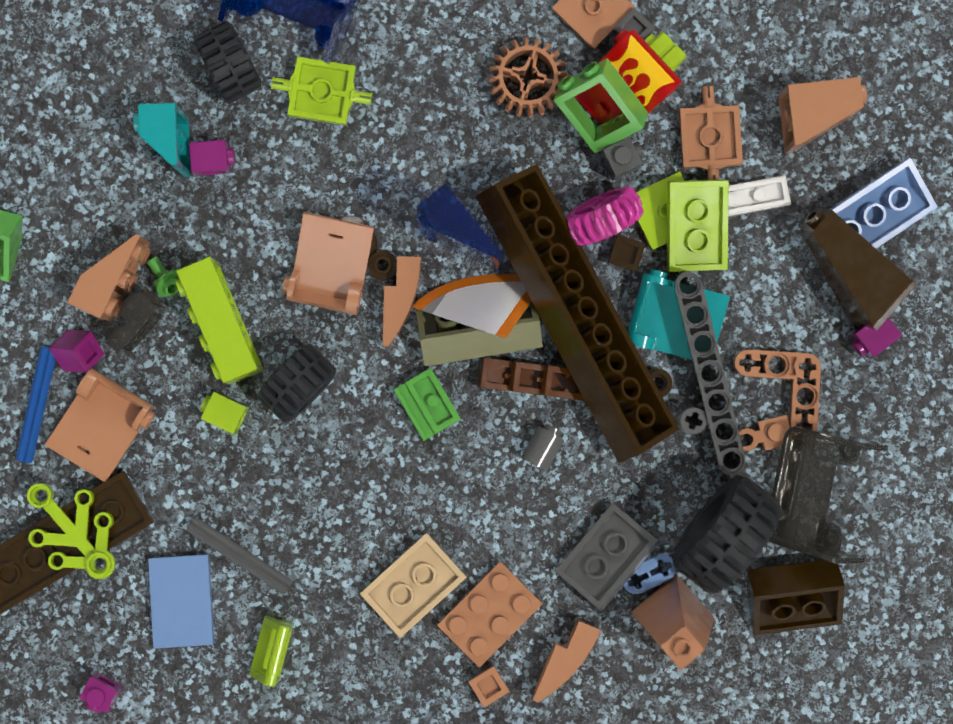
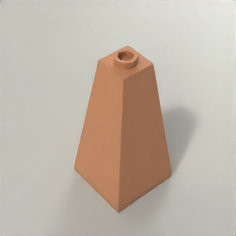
(676, 621)

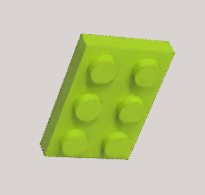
(697, 225)

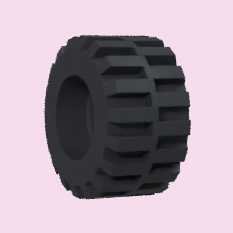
(227, 62)
(297, 383)

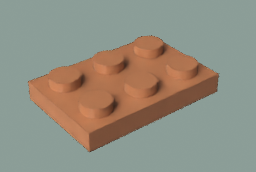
(489, 614)

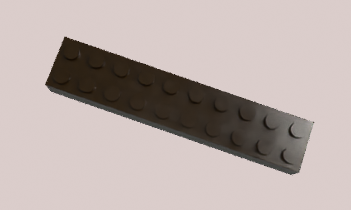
(577, 313)

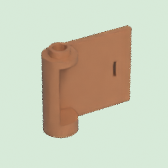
(328, 267)
(103, 422)

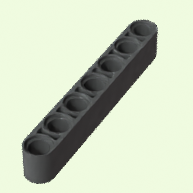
(718, 384)

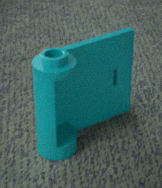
(658, 320)

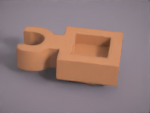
(769, 433)

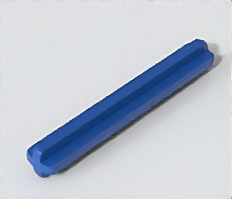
(36, 406)

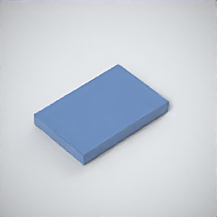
(181, 601)

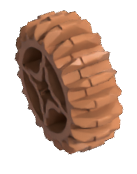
(514, 74)

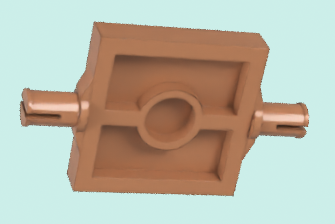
(710, 135)

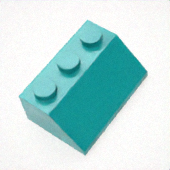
(167, 132)

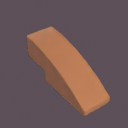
(400, 298)
(565, 659)

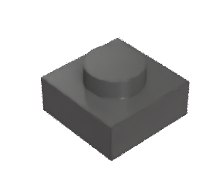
(635, 21)

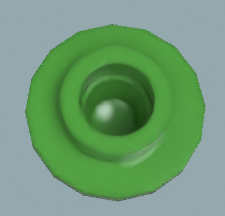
(165, 282)

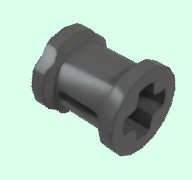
(699, 415)

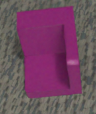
(76, 351)

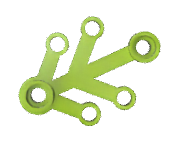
(75, 534)

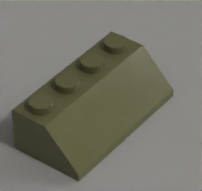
(450, 341)

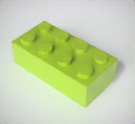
(219, 321)

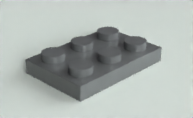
(607, 556)

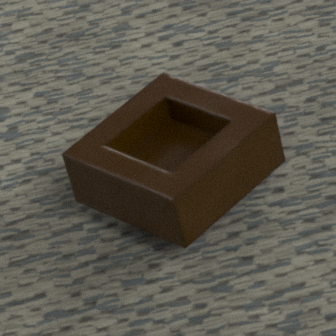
(626, 253)

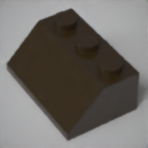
(795, 596)

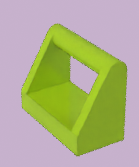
(271, 650)

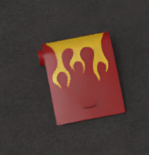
(641, 70)

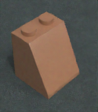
(816, 108)

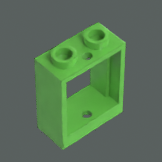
(614, 130)

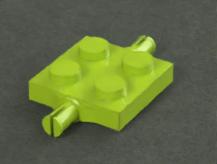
(321, 91)

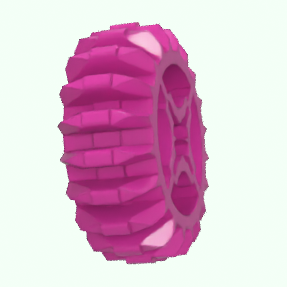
(604, 215)

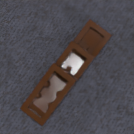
(527, 379)

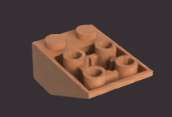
(106, 283)

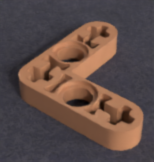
(790, 372)

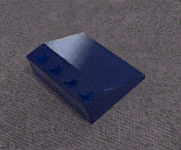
(453, 227)

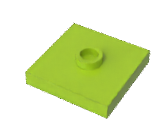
(654, 219)

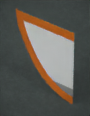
(481, 302)

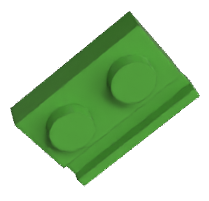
(427, 404)

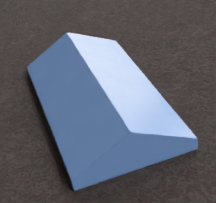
(887, 204)

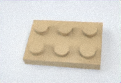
(413, 585)

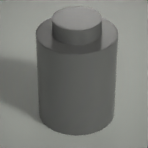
(543, 447)

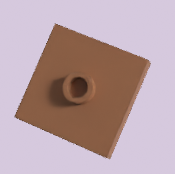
(592, 18)

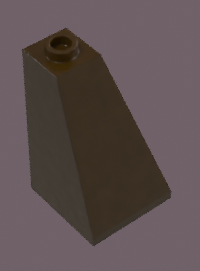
(859, 274)

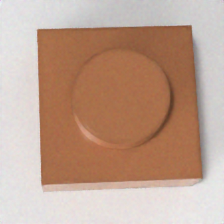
(489, 686)

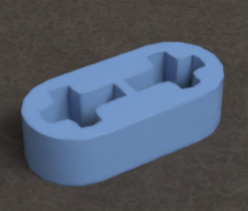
(654, 579)

